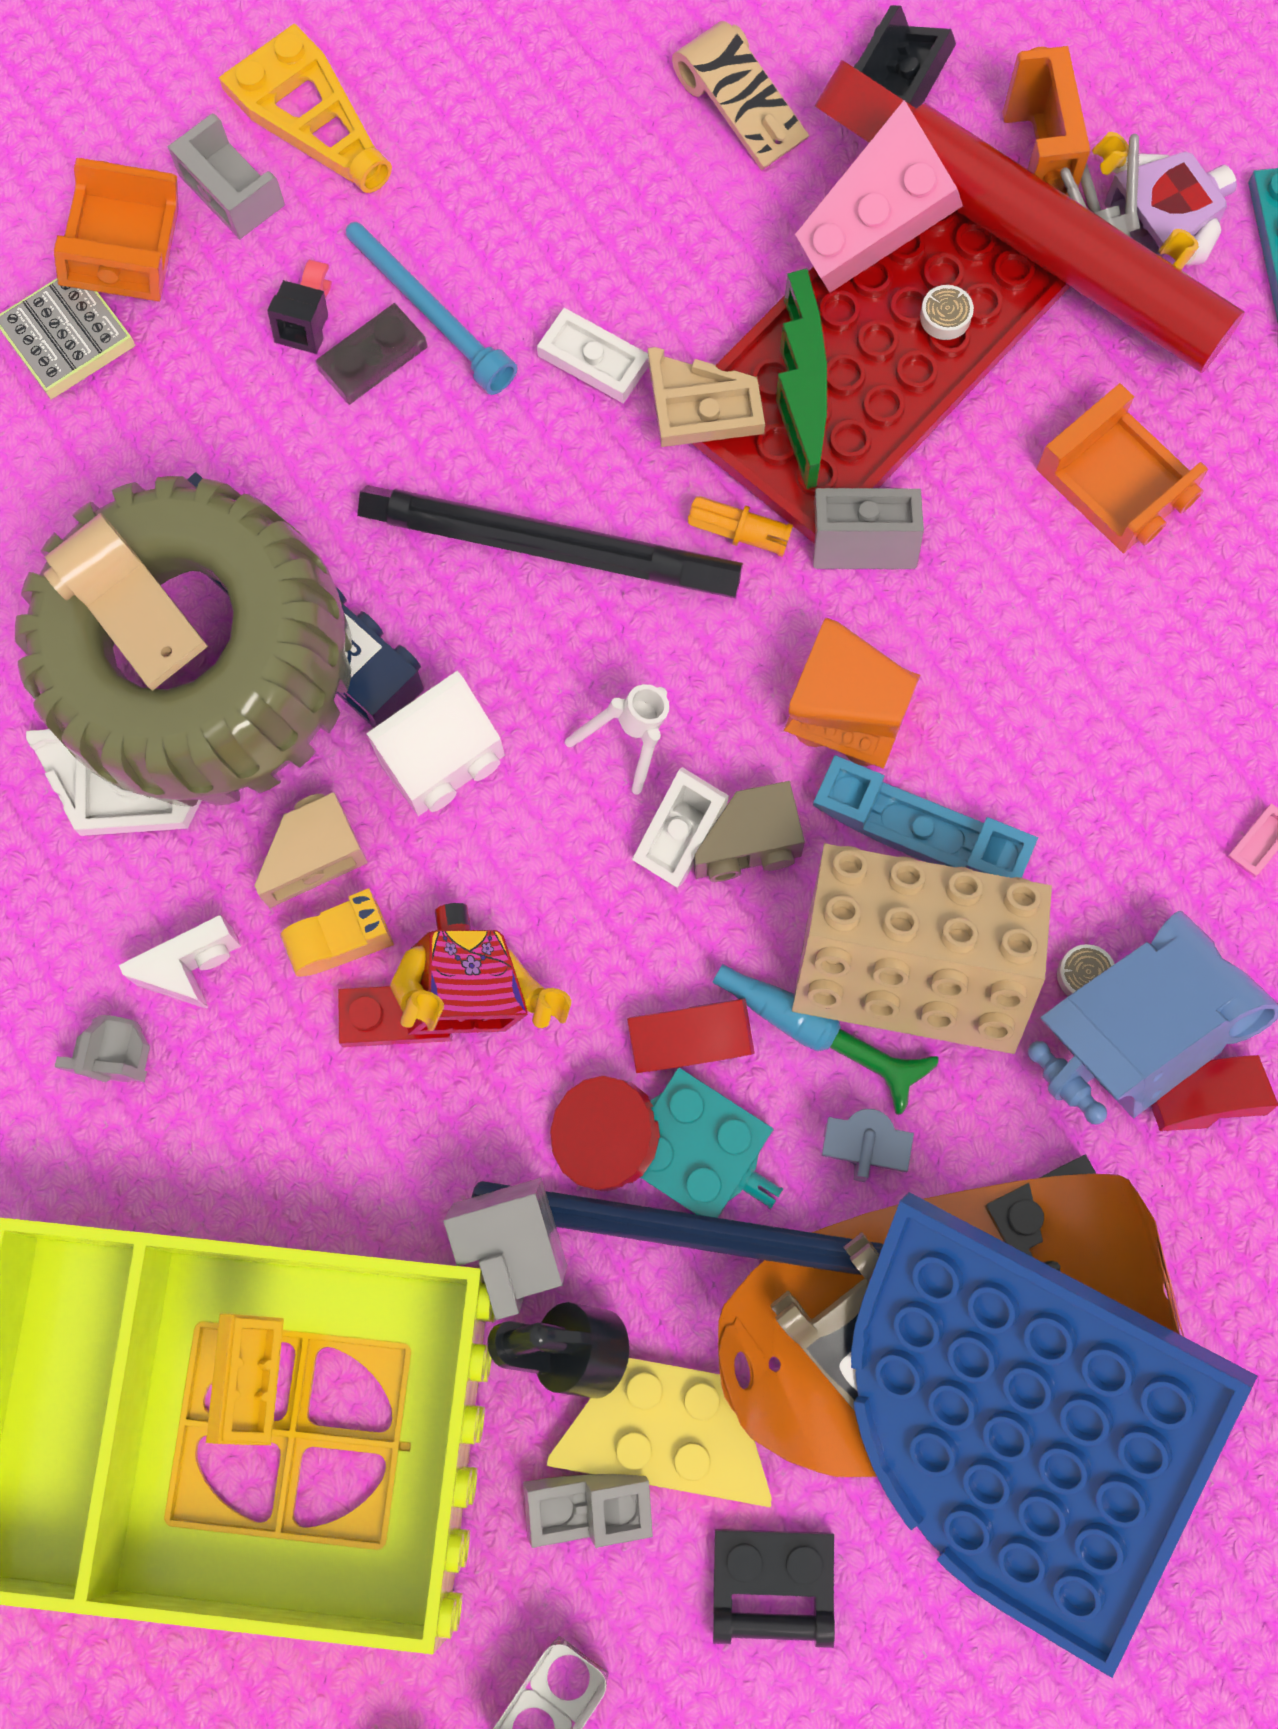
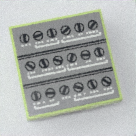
(64, 335)

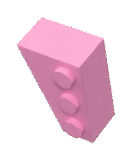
(879, 202)

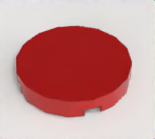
(604, 1133)

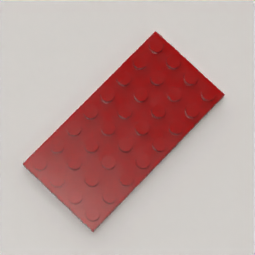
(883, 369)

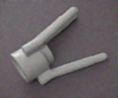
(1126, 222)

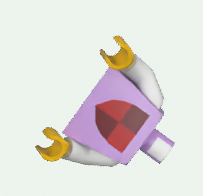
(1175, 200)

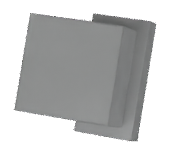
(513, 1240)

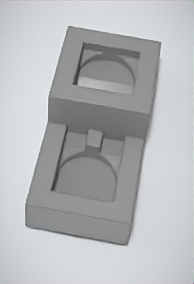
(583, 1506)

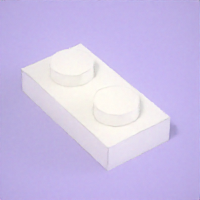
(593, 355)

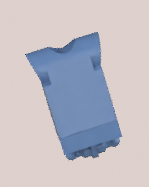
(1151, 1021)

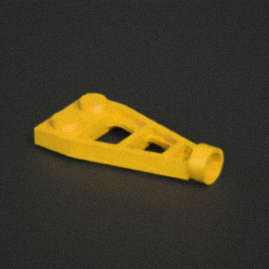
(277, 71)

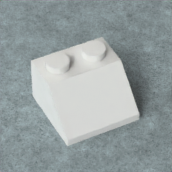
(437, 745)

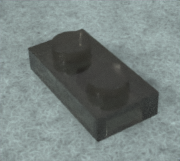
(371, 353)

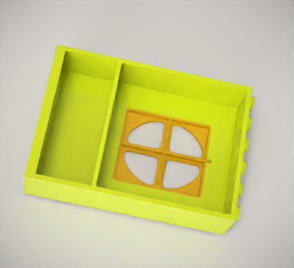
(106, 1413)

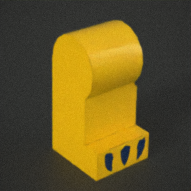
(336, 935)

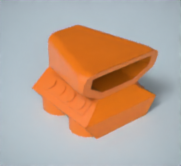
(850, 697)

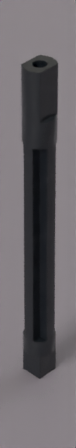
(551, 540)

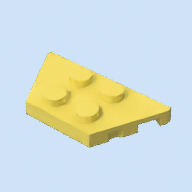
(671, 1430)

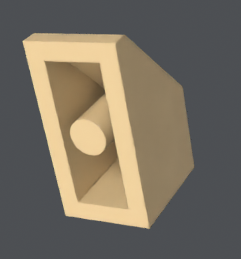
(308, 850)

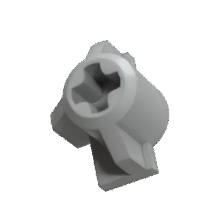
(109, 1051)

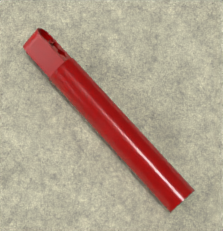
(1052, 227)

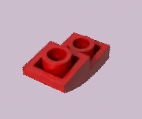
(691, 1036)
(1217, 1091)

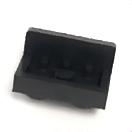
(906, 56)

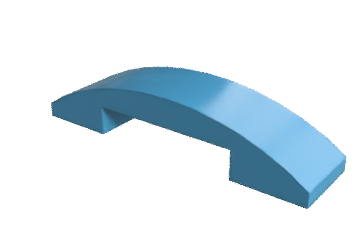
(920, 826)

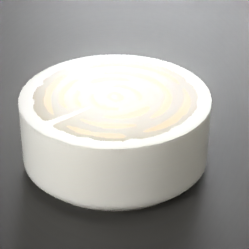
(946, 312)
(1081, 966)

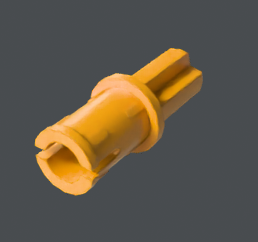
(739, 525)

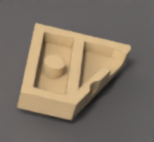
(702, 401)

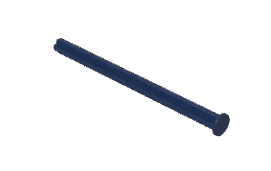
(696, 1231)

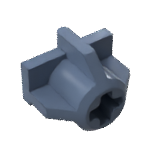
(867, 1141)

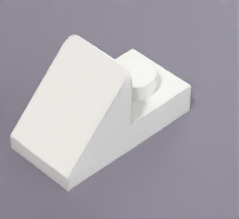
(680, 827)
(170, 965)

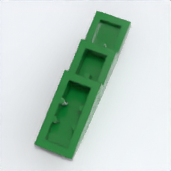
(803, 388)

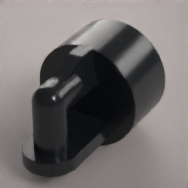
(571, 1350)

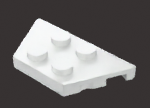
(97, 805)

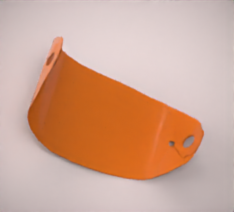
(1090, 1227)

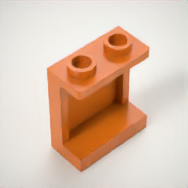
(1047, 95)
(118, 230)
(1119, 472)

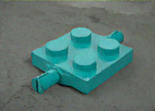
(706, 1148)

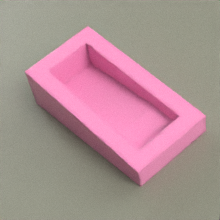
(1258, 843)

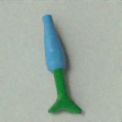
(823, 1033)

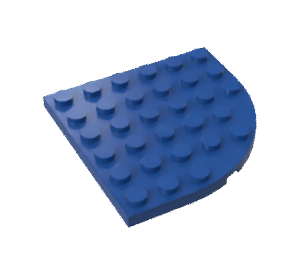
(1034, 1427)

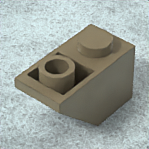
(752, 831)

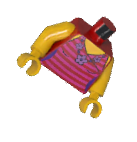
(469, 982)

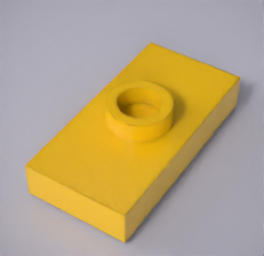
(245, 1380)

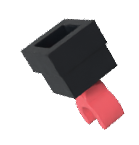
(301, 310)

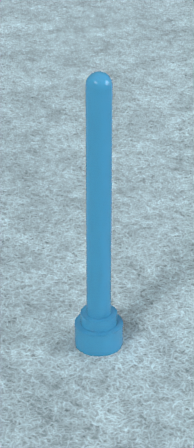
(491, 367)

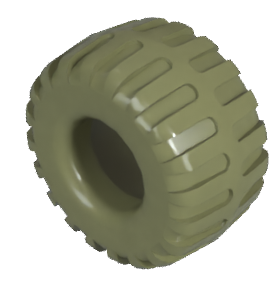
(243, 712)

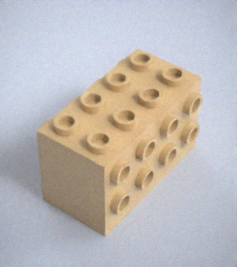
(923, 948)

